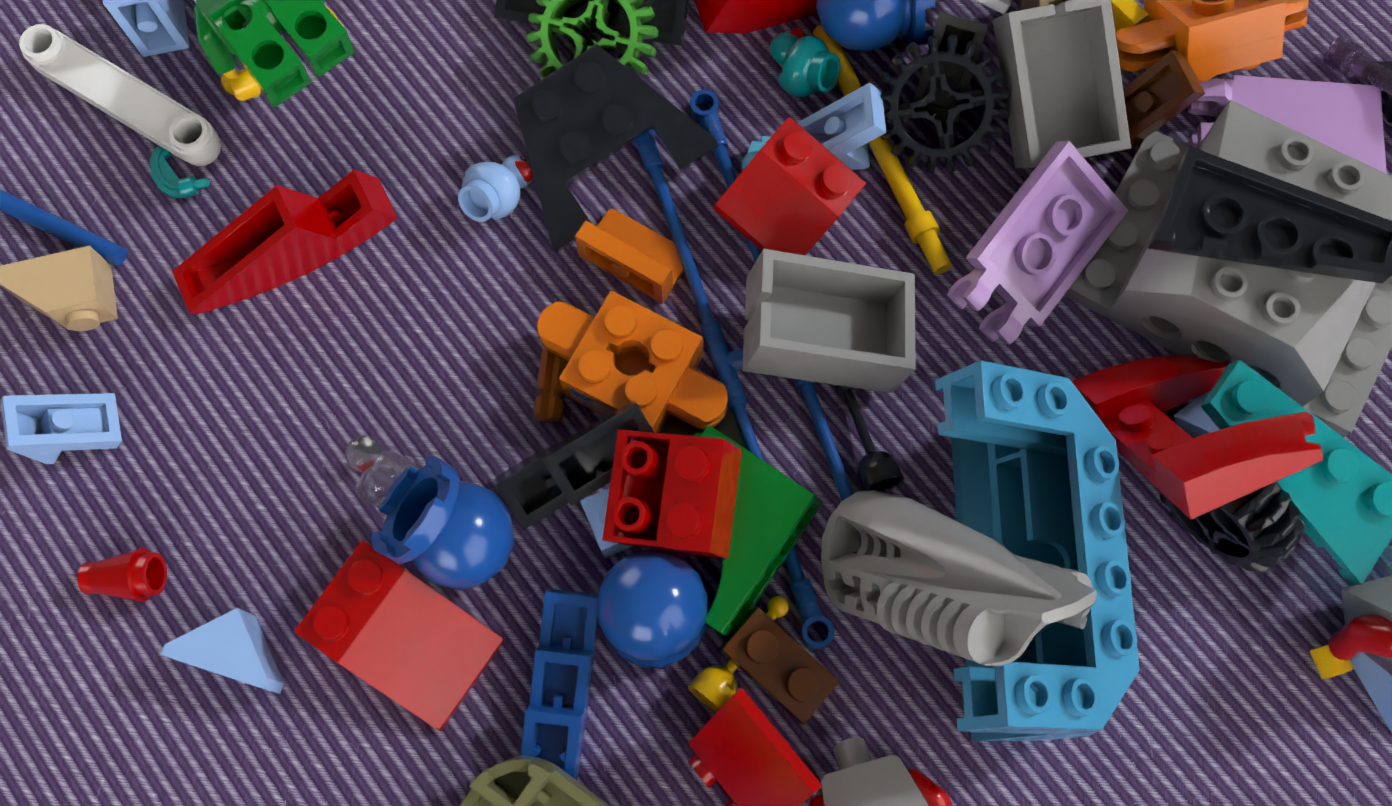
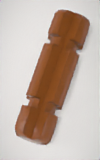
(549, 405)

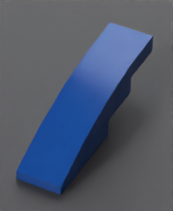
(562, 679)

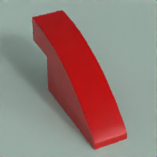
(282, 240)

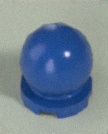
(874, 23)
(446, 527)
(653, 608)

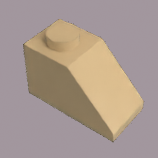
(65, 286)

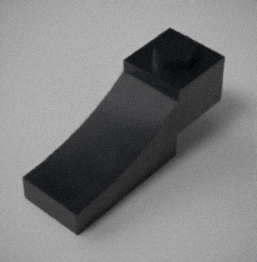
(567, 469)

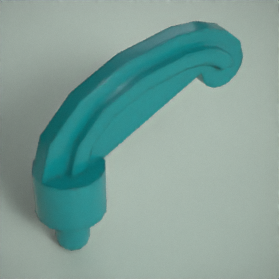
(168, 180)

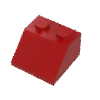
(789, 192)

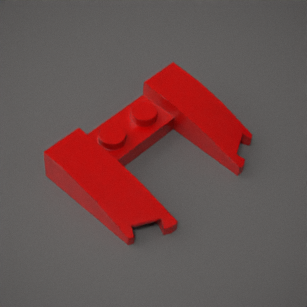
(1200, 470)

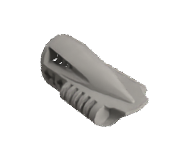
(943, 580)

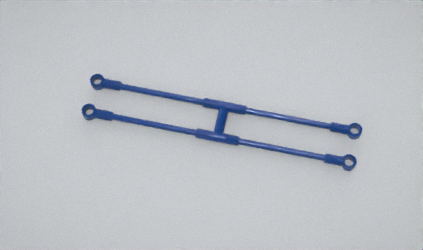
(728, 363)

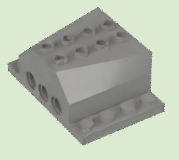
(1297, 329)

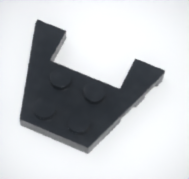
(585, 117)

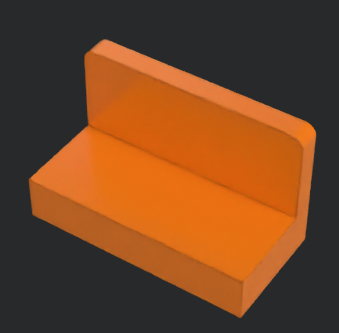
(631, 253)

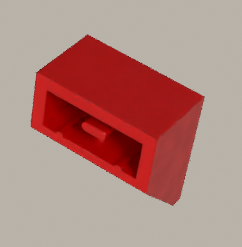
(673, 493)

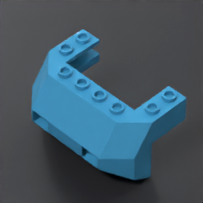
(1046, 486)

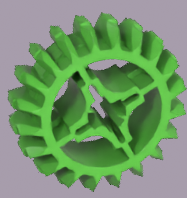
(598, 15)

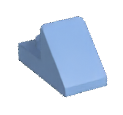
(849, 125)
(60, 422)

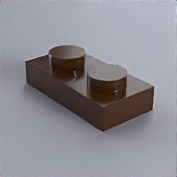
(1159, 95)
(779, 665)

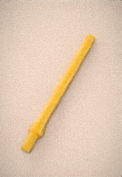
(920, 223)

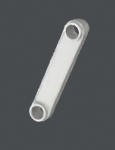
(120, 95)

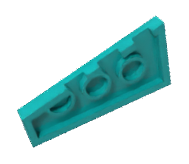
(1340, 498)

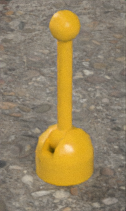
(717, 683)

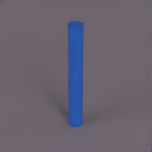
(61, 228)

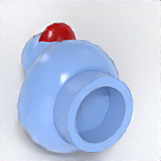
(494, 188)

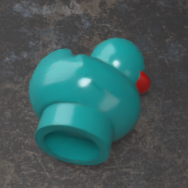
(805, 63)

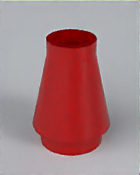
(129, 575)

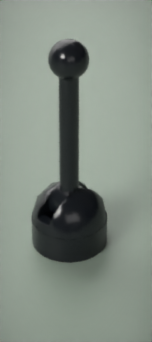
(877, 468)

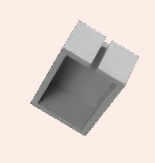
(1062, 79)
(829, 322)

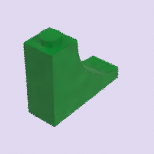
(766, 526)

